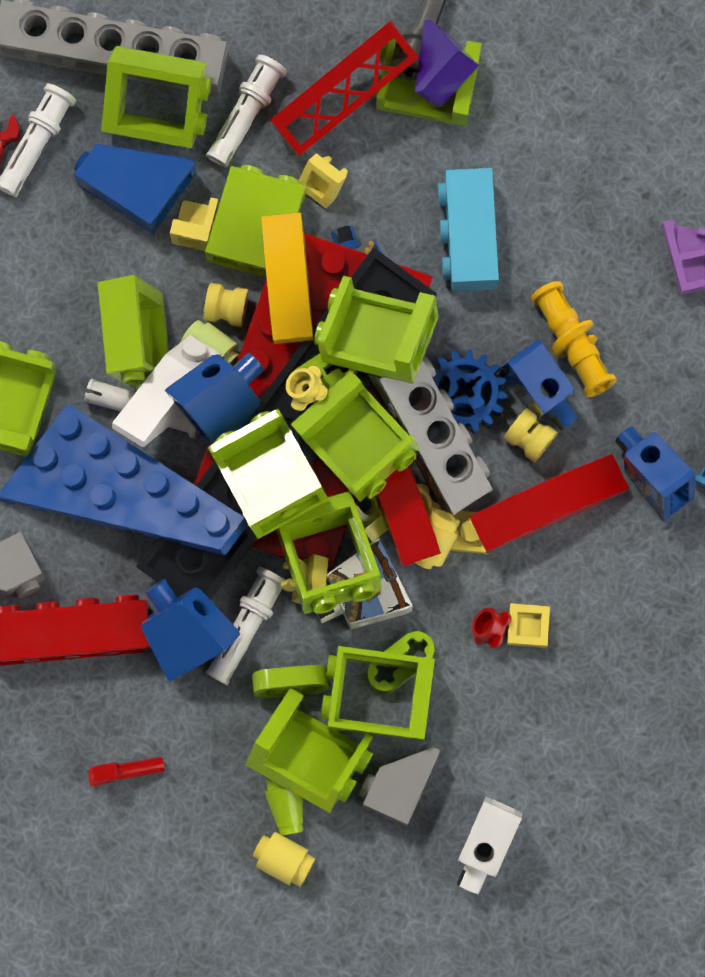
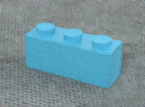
(469, 230)

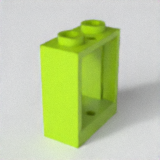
(159, 67)
(132, 328)
(331, 514)
(420, 698)

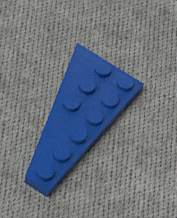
(111, 483)

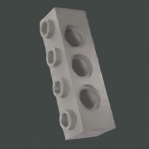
(469, 478)

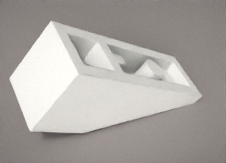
(151, 408)

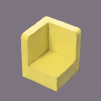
(194, 224)

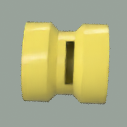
(226, 304)
(530, 435)

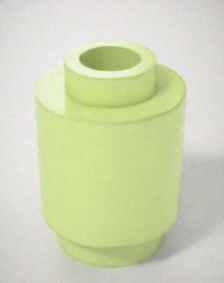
(215, 339)

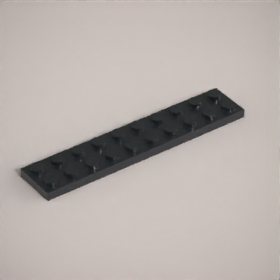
(191, 567)

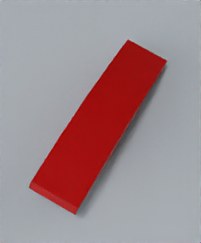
(549, 503)
(406, 518)

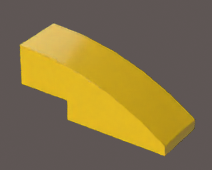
(287, 278)

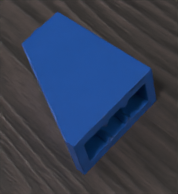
(135, 181)

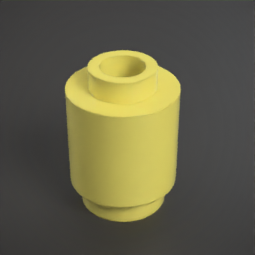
(445, 531)
(283, 859)

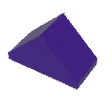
(441, 65)

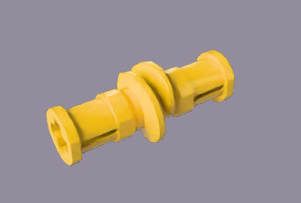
(572, 339)

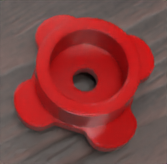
(490, 627)

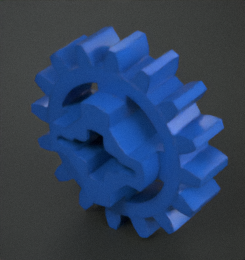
(479, 380)

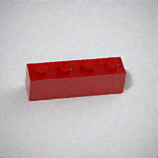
(73, 631)

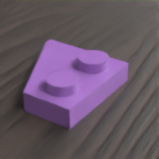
(687, 256)

